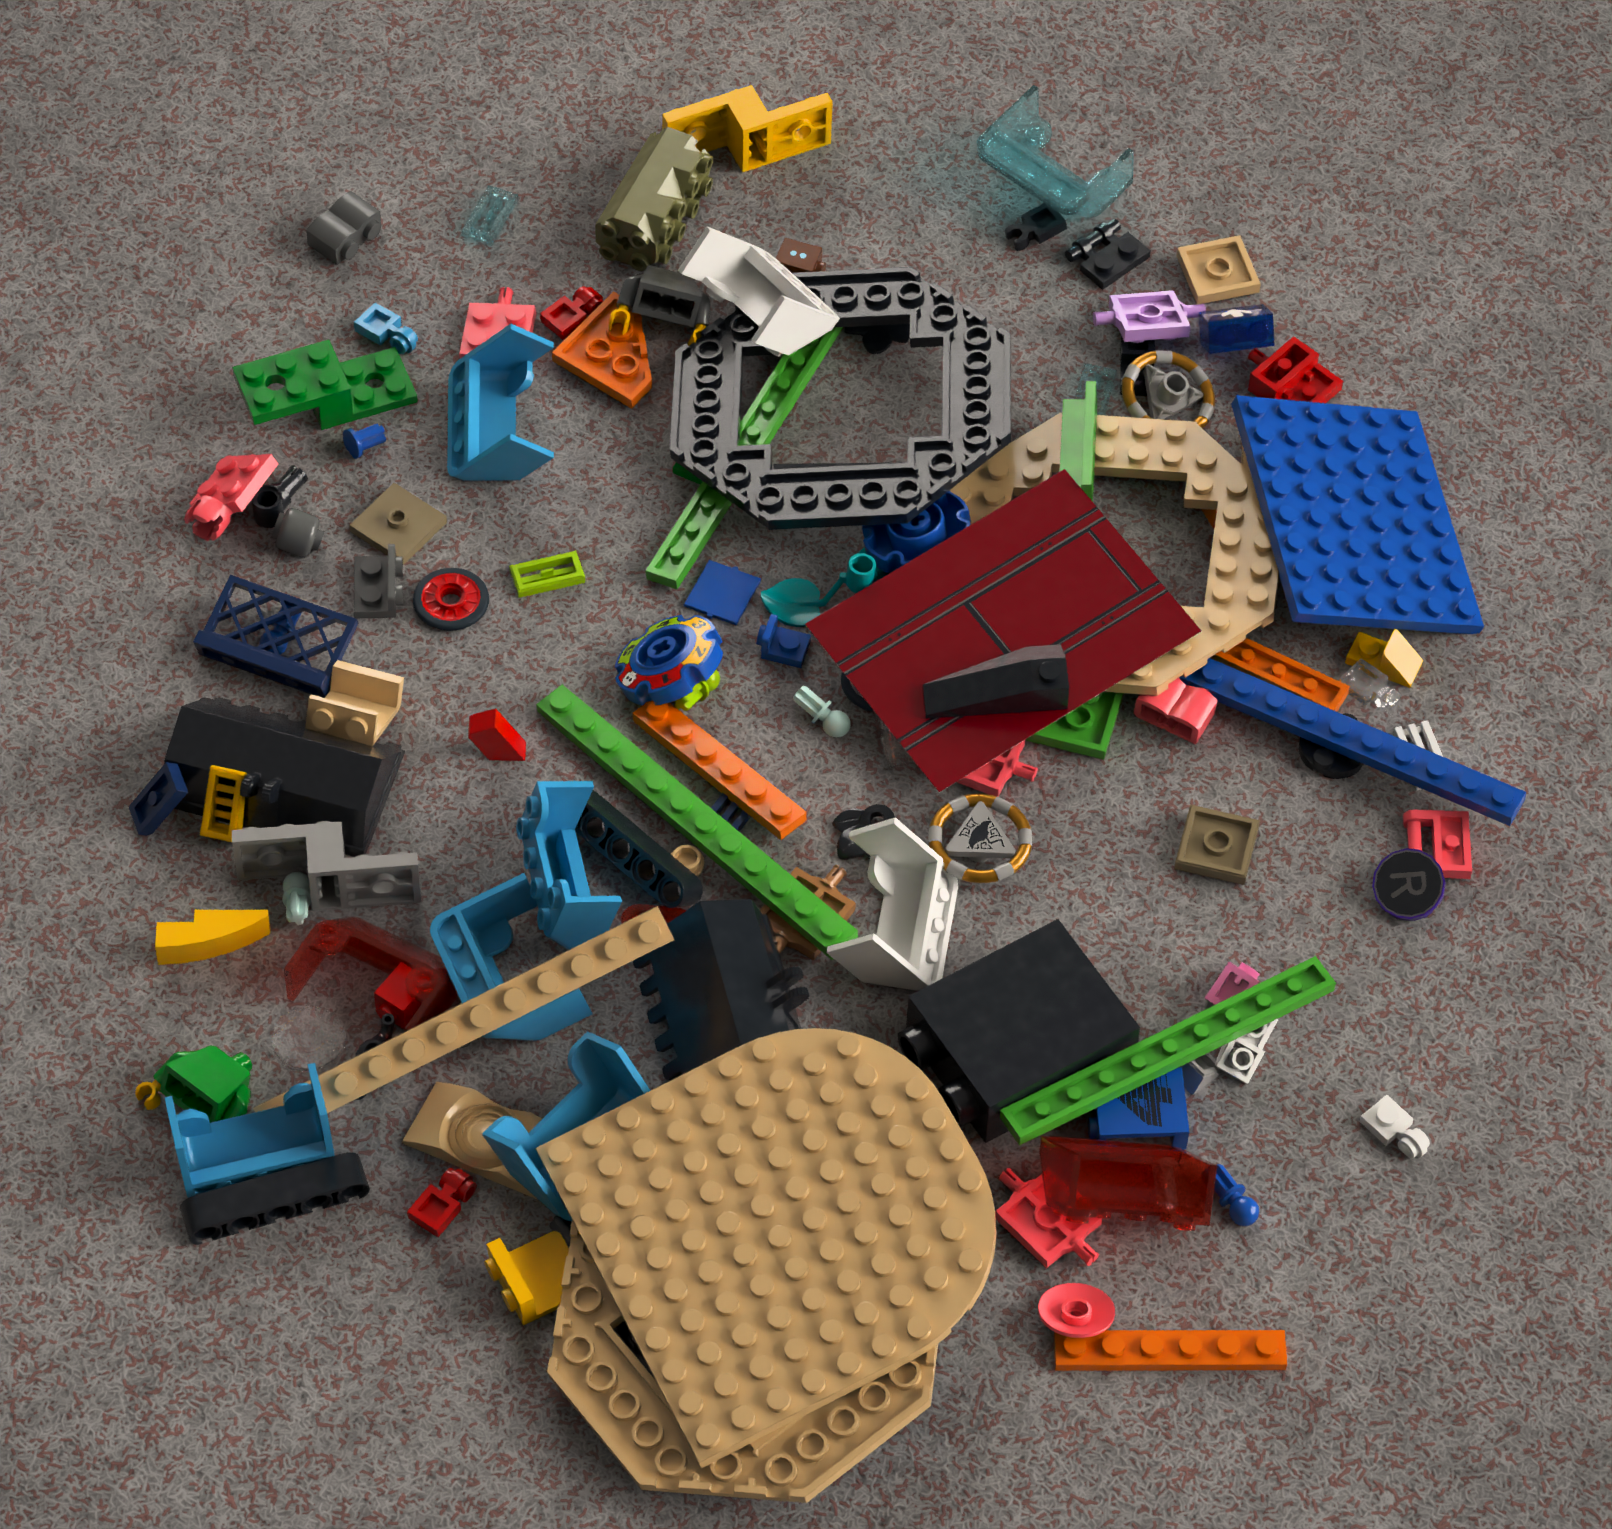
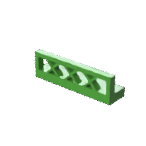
(1079, 438)

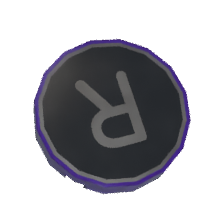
(1409, 884)

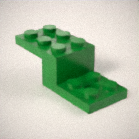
(321, 383)

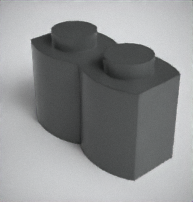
(344, 228)

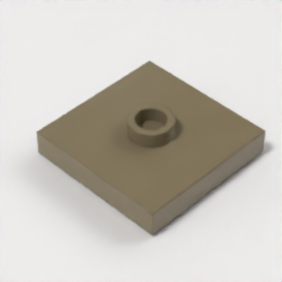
(399, 520)
(1217, 844)

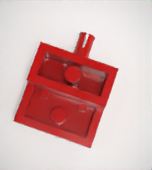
(1292, 374)

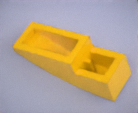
(209, 935)

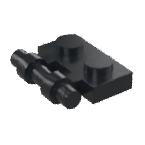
(1111, 262)

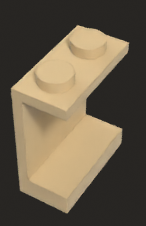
(357, 705)

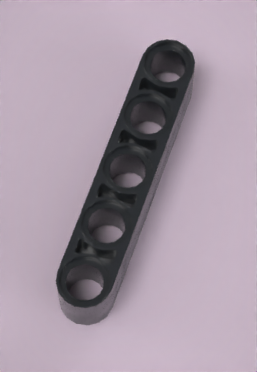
(642, 855)
(274, 1196)

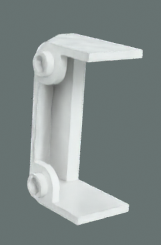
(762, 288)
(913, 915)

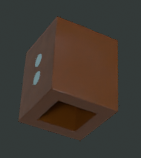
(800, 256)

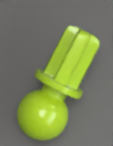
(700, 692)

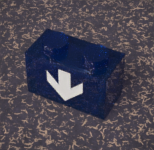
(1236, 328)

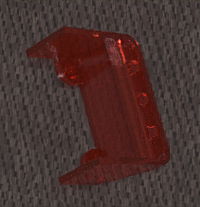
(425, 982)

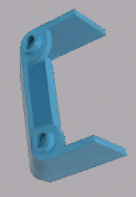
(484, 408)
(480, 929)
(251, 1143)

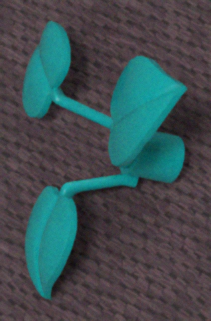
(798, 600)

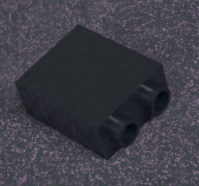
(1014, 1025)

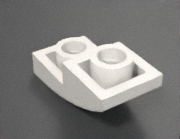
(1243, 1054)

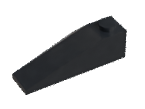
(1012, 683)

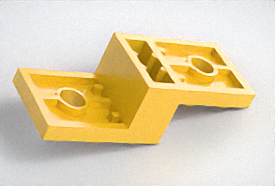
(751, 131)

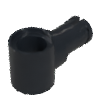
(275, 497)

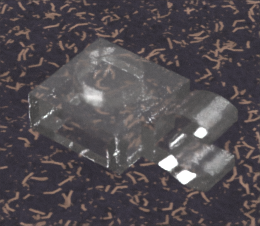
(1371, 684)

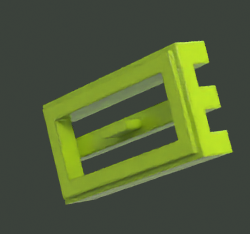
(549, 578)

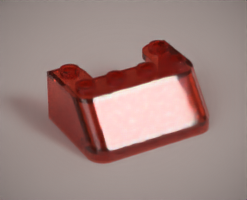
(1127, 1178)

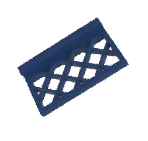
(261, 661)

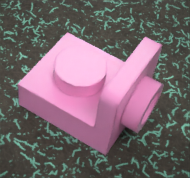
(1232, 981)

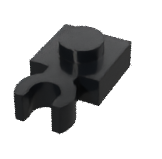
(1037, 223)

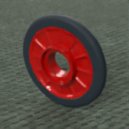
(450, 617)

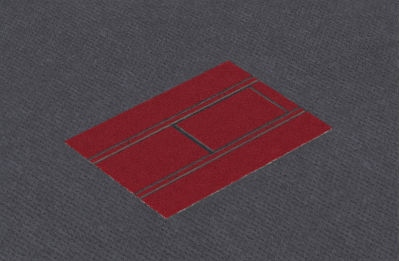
(1013, 580)

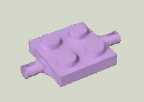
(1148, 316)

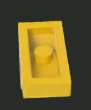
(1392, 658)

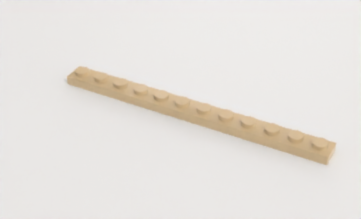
(489, 1010)

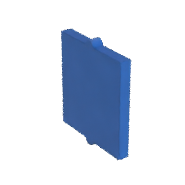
(722, 592)

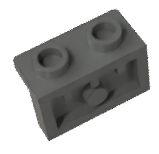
(376, 585)

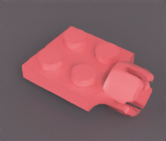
(227, 492)

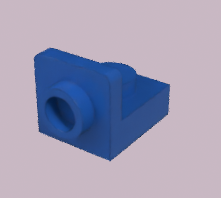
(782, 644)

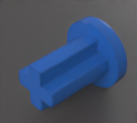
(363, 439)

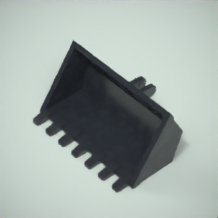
(290, 770)
(719, 983)

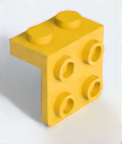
(529, 1274)

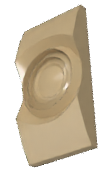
(452, 1130)

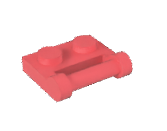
(1449, 839)

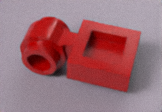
(566, 315)
(437, 1207)

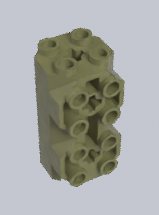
(653, 199)

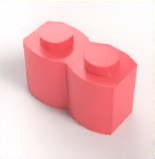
(1179, 710)

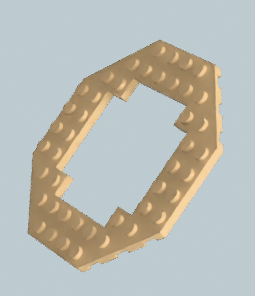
(1242, 563)
(641, 1432)

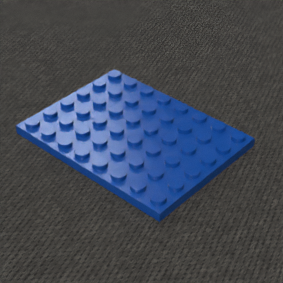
(1356, 516)

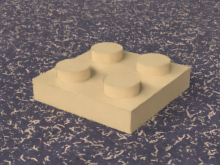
(1218, 270)

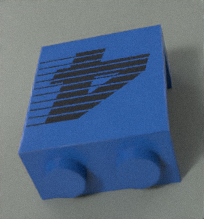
(1147, 1111)

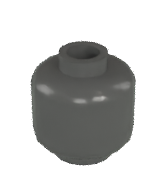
(297, 532)

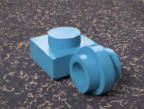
(380, 324)

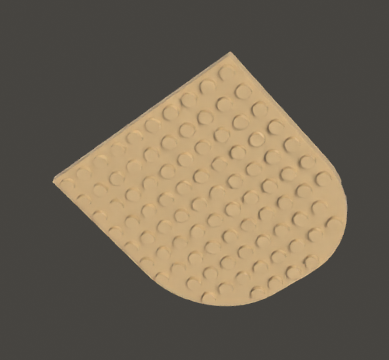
(780, 1227)

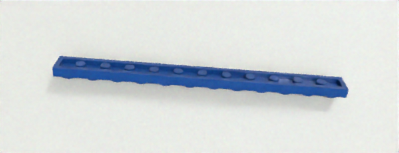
(1359, 741)

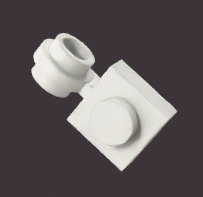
(1390, 1121)

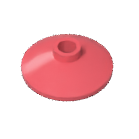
(1076, 1310)

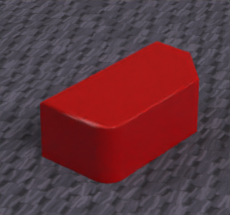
(496, 737)

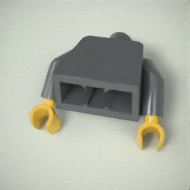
(663, 296)

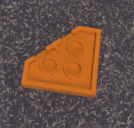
(608, 358)

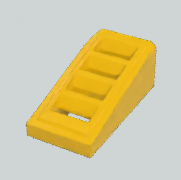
(209, 826)

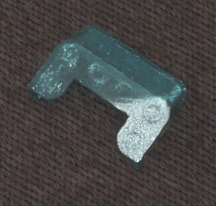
(1014, 149)

